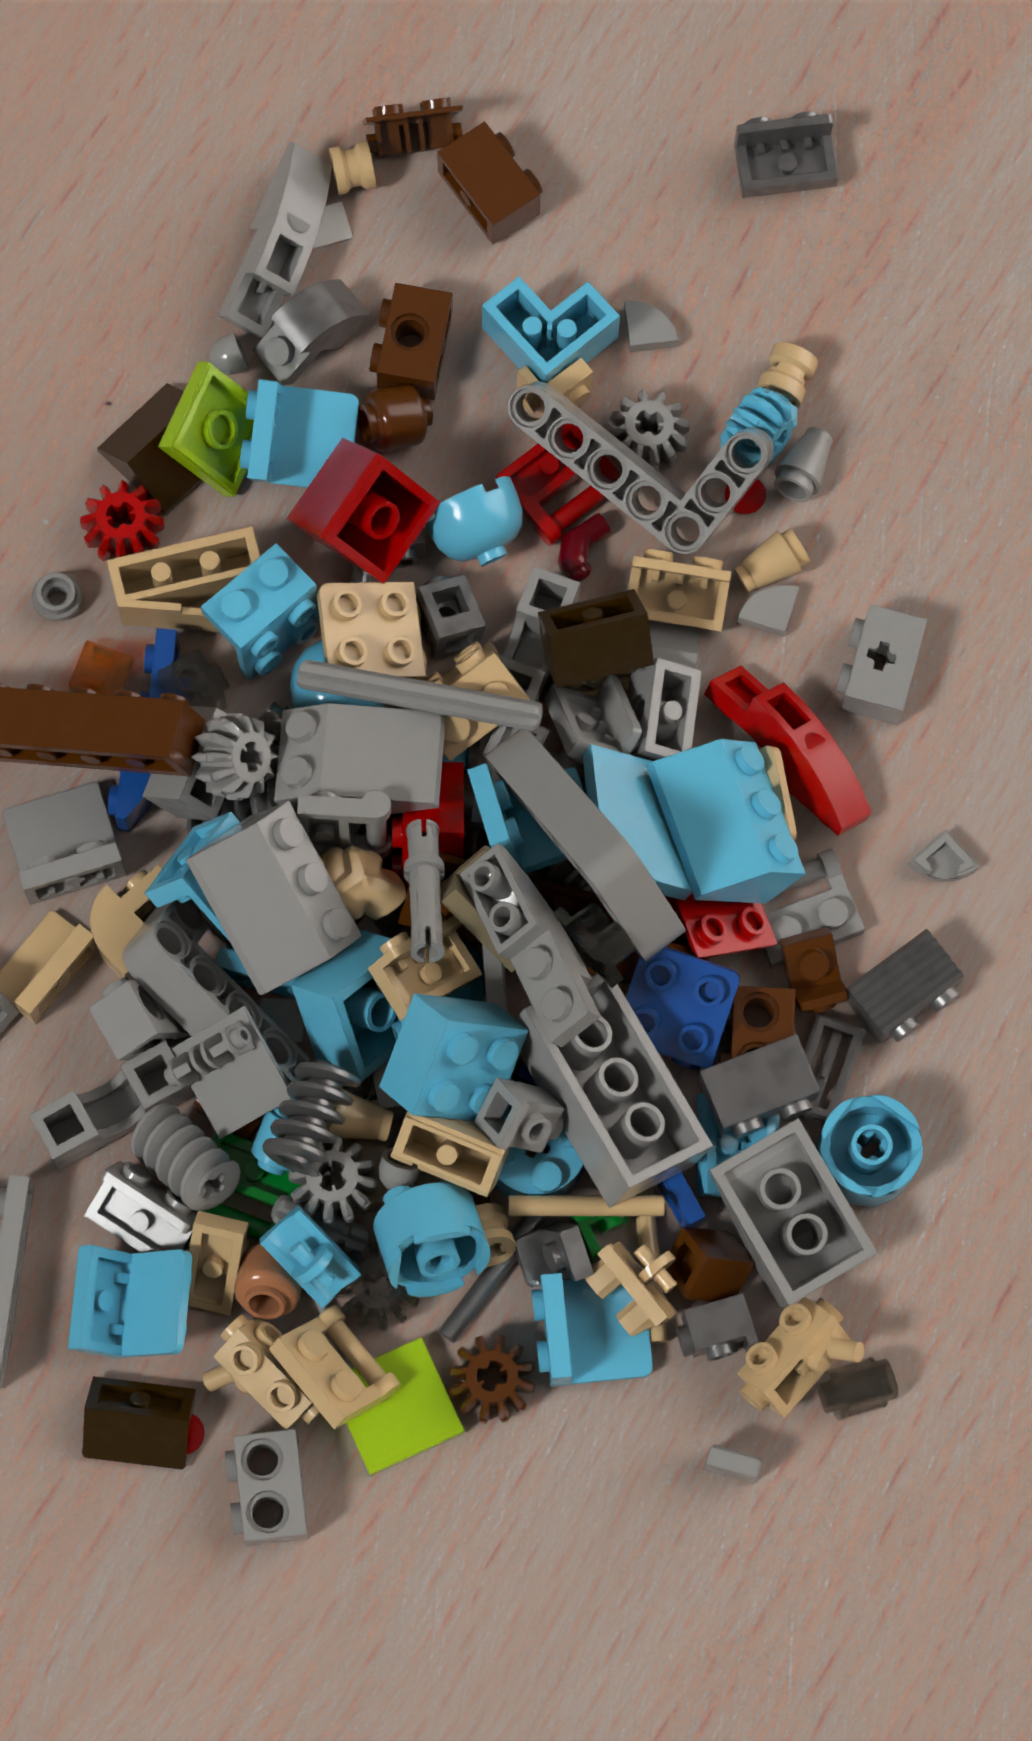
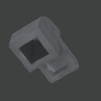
(306, 324)

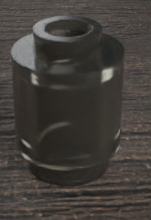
(857, 1388)

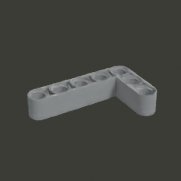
(638, 472)
(587, 841)
(191, 984)

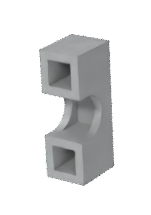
(524, 649)
(91, 1120)

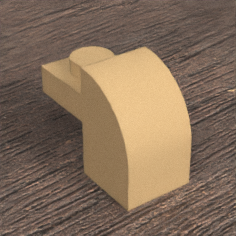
(118, 919)

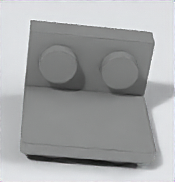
(63, 843)

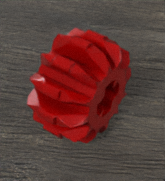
(118, 508)

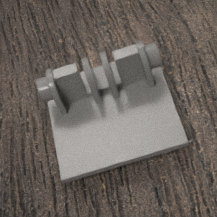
(229, 1072)

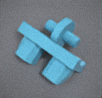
(310, 1256)

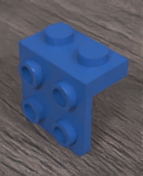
(683, 1005)

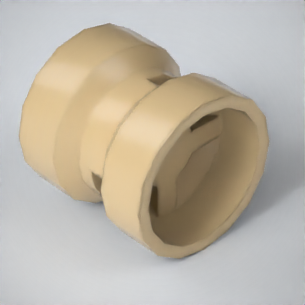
(789, 371)

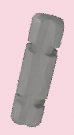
(348, 1235)

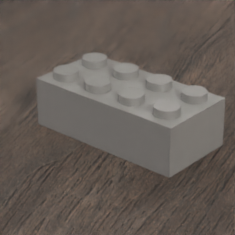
(616, 1098)

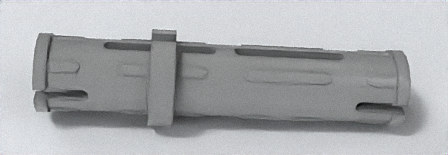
(424, 872)

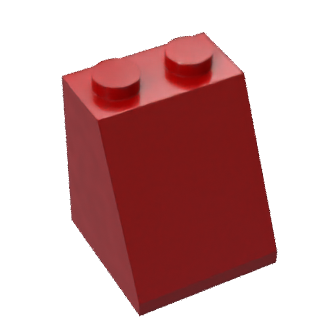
(363, 509)

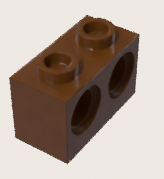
(746, 1038)

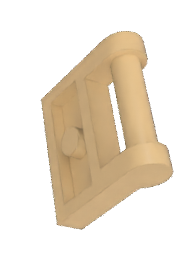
(325, 1375)

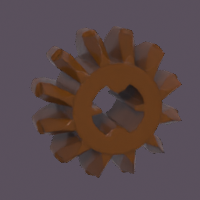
(481, 1365)

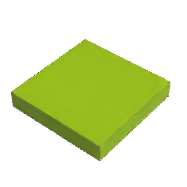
(210, 429)
(410, 1419)

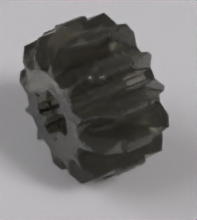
(385, 1302)

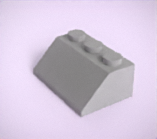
(273, 897)

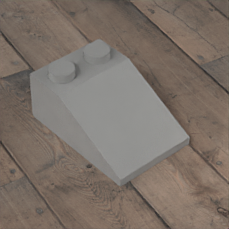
(361, 751)
(791, 1214)

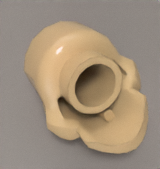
(363, 882)

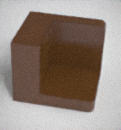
(709, 1264)

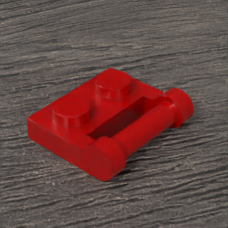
(542, 476)

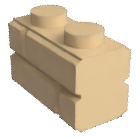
(451, 1151)

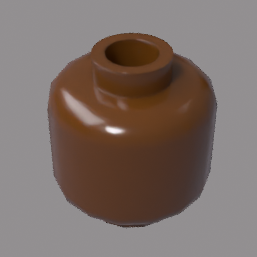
(394, 417)

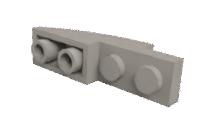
(282, 241)
(534, 941)

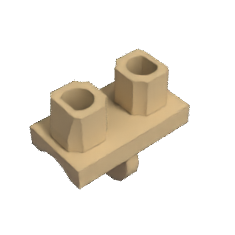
(620, 1268)

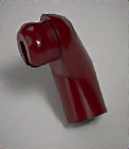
(576, 544)

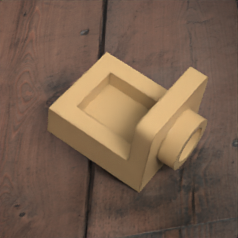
(573, 383)

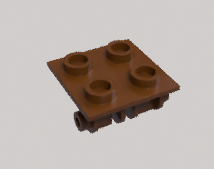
(389, 117)

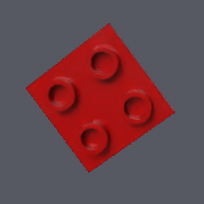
(723, 926)

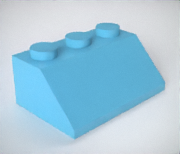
(726, 822)

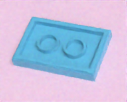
(627, 798)

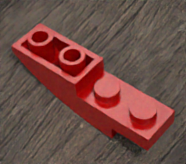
(811, 757)

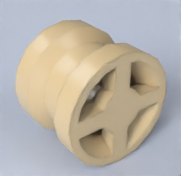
(352, 167)
(501, 1241)

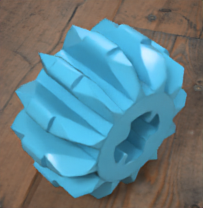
(764, 411)

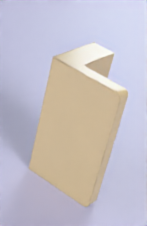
(45, 965)

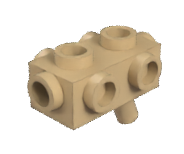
(796, 1356)
(257, 1372)

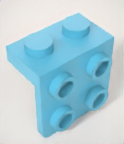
(294, 431)
(265, 611)
(130, 1302)
(585, 1336)

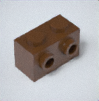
(490, 182)

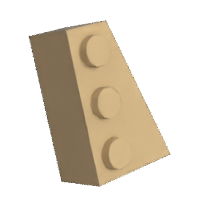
(174, 581)

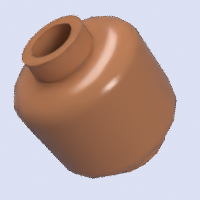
(265, 1285)

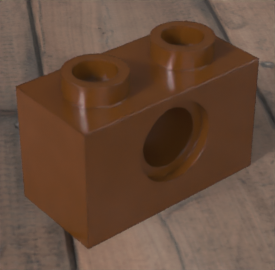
(417, 313)

